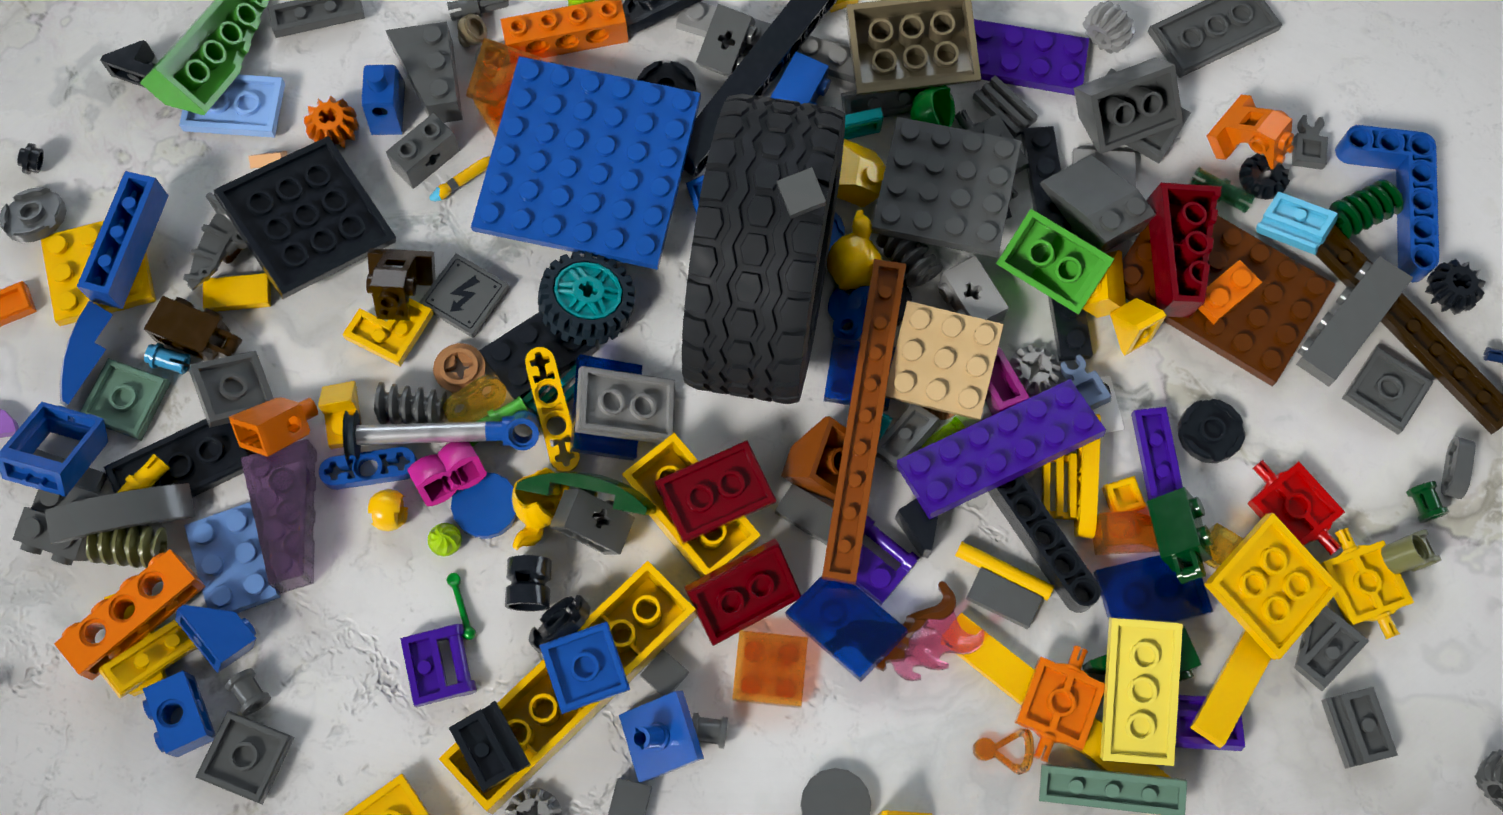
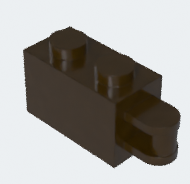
(191, 330)

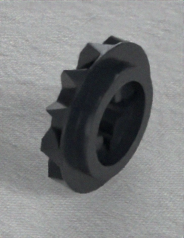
(1266, 188)

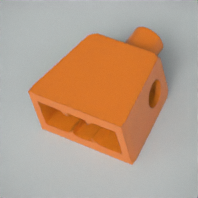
(273, 424)

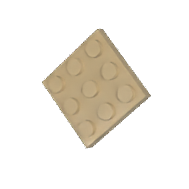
(943, 360)

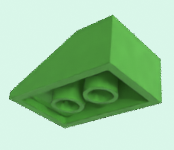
(1055, 261)

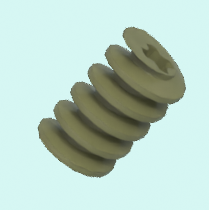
(126, 546)

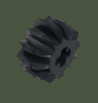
(1455, 286)

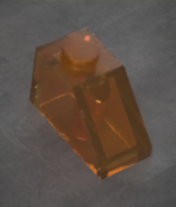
(1124, 533)

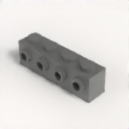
(1353, 321)

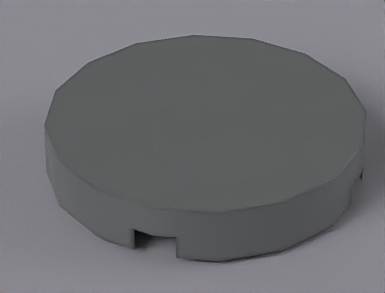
(32, 215)
(835, 793)

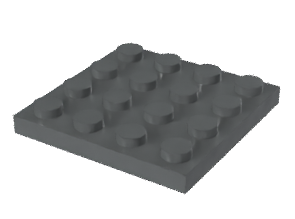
(946, 187)

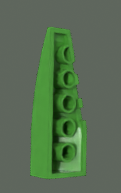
(206, 56)

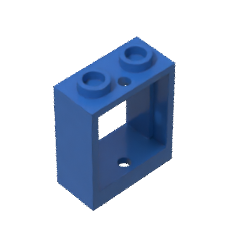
(24, 468)

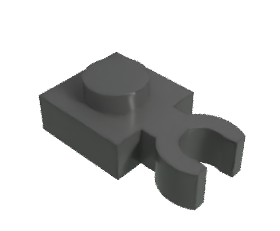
(1309, 147)

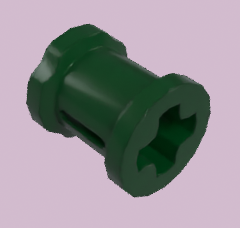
(1427, 501)

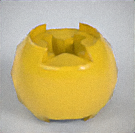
(387, 510)

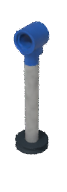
(356, 434)

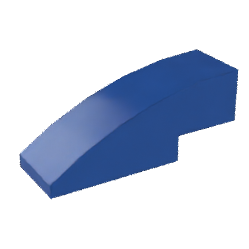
(82, 351)

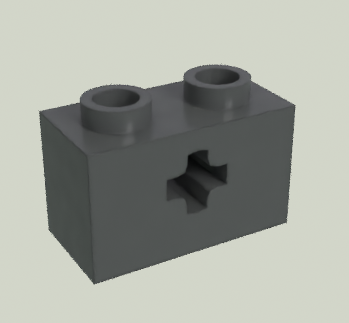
(724, 24)
(423, 150)
(592, 521)

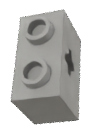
(972, 280)

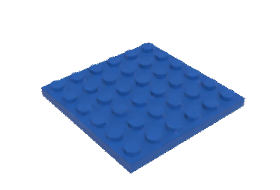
(587, 162)

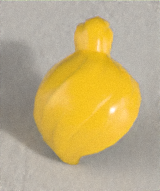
(853, 255)
(534, 512)

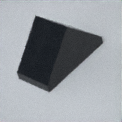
(917, 527)

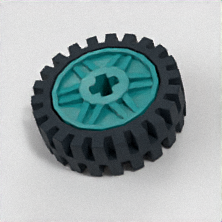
(586, 298)

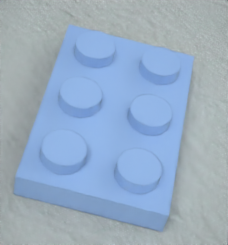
(245, 108)

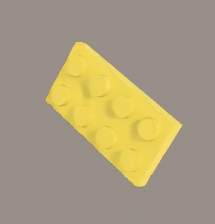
(1141, 691)

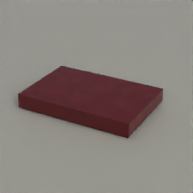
(715, 492)
(743, 591)

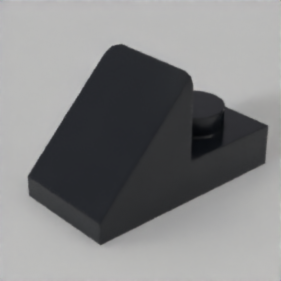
(130, 62)

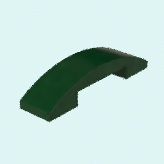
(625, 496)

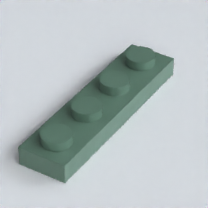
(1112, 790)

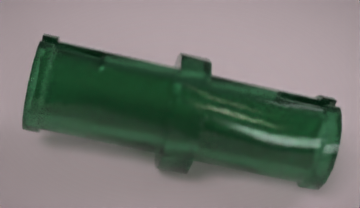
(1229, 193)

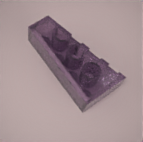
(284, 512)

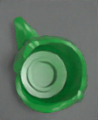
(934, 106)

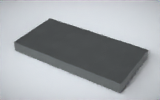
(1212, 31)

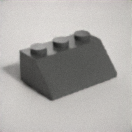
(1129, 104)

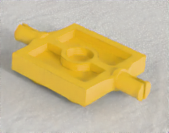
(1367, 585)

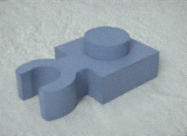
(1088, 384)

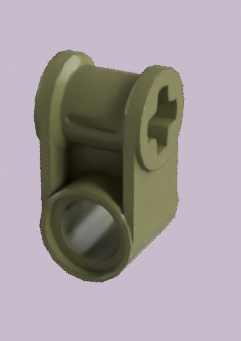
(1409, 553)

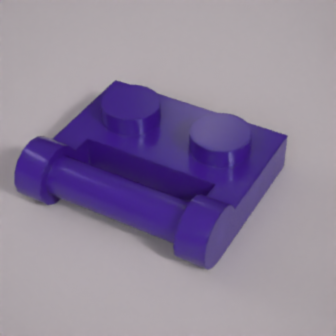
(873, 573)
(426, 666)

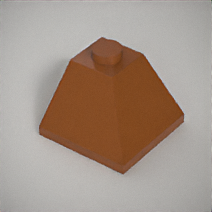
(816, 459)

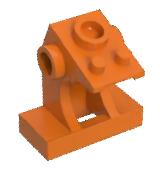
(1263, 129)

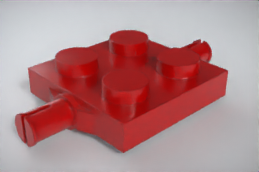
(1298, 504)

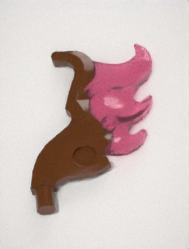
(930, 636)

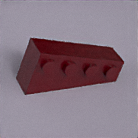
(1182, 244)

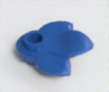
(848, 309)

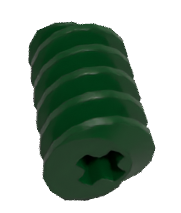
(1367, 207)

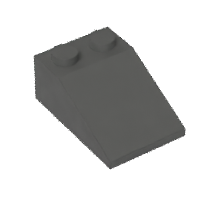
(1098, 203)

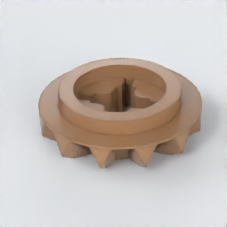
(446, 363)

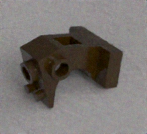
(394, 285)

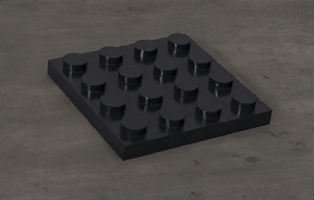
(304, 216)

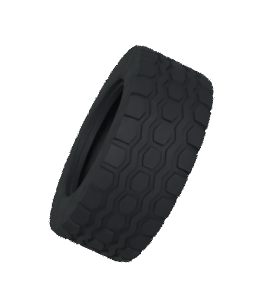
(752, 266)

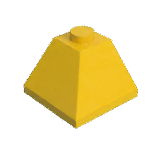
(860, 174)

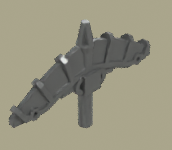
(216, 244)

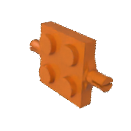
(1060, 703)

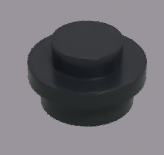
(30, 159)

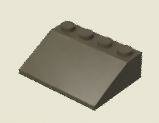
(912, 44)

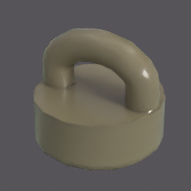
(471, 30)

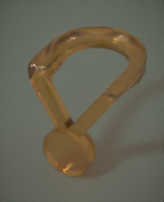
(985, 749)

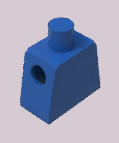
(383, 89)

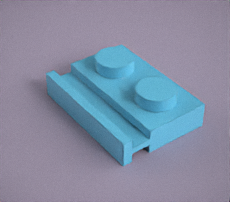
(1297, 222)

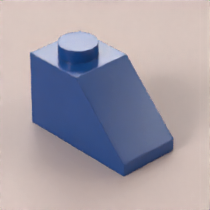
(217, 634)

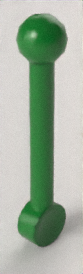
(454, 581)

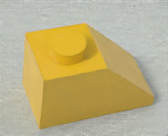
(1110, 291)

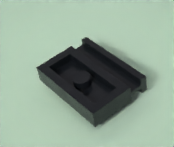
(489, 746)

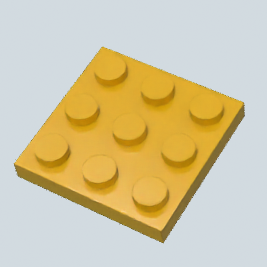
(65, 260)
(1272, 586)

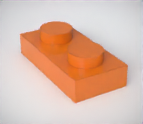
(1229, 291)

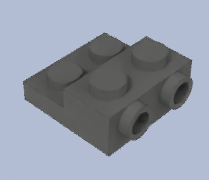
(33, 528)

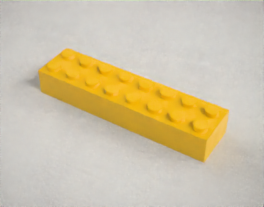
(642, 620)

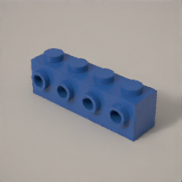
(123, 240)

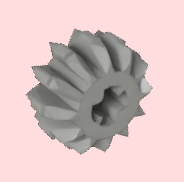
(1109, 27)

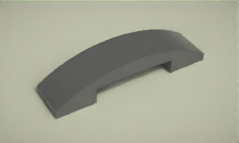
(119, 511)

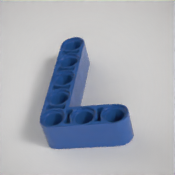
(1413, 157)

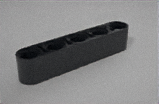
(1045, 555)

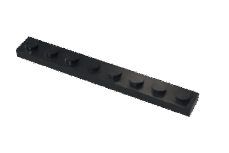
(1041, 151)

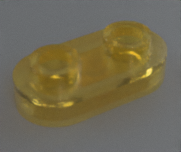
(474, 401)

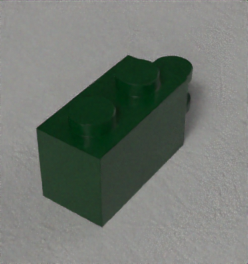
(1181, 533)

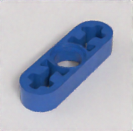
(345, 479)

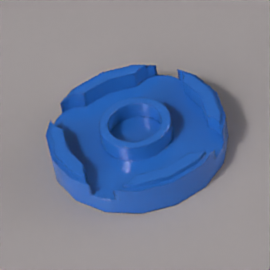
(485, 507)

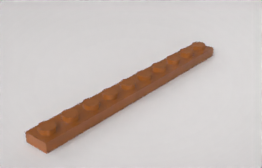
(864, 423)

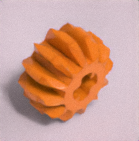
(331, 120)

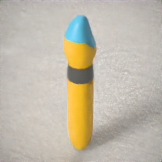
(460, 179)

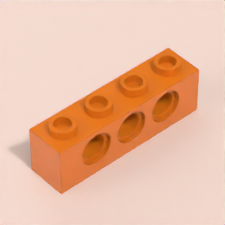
(567, 28)
(150, 611)

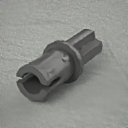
(475, 7)

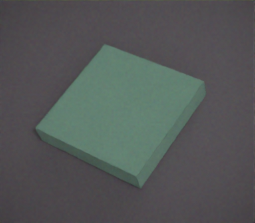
(126, 398)

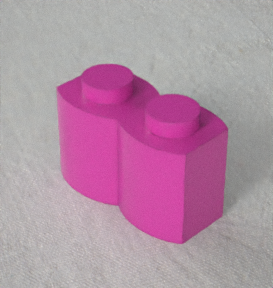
(444, 473)

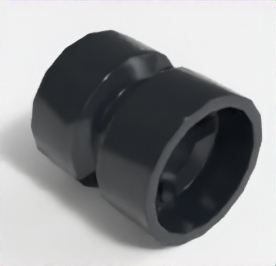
(528, 595)

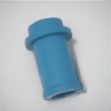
(159, 356)

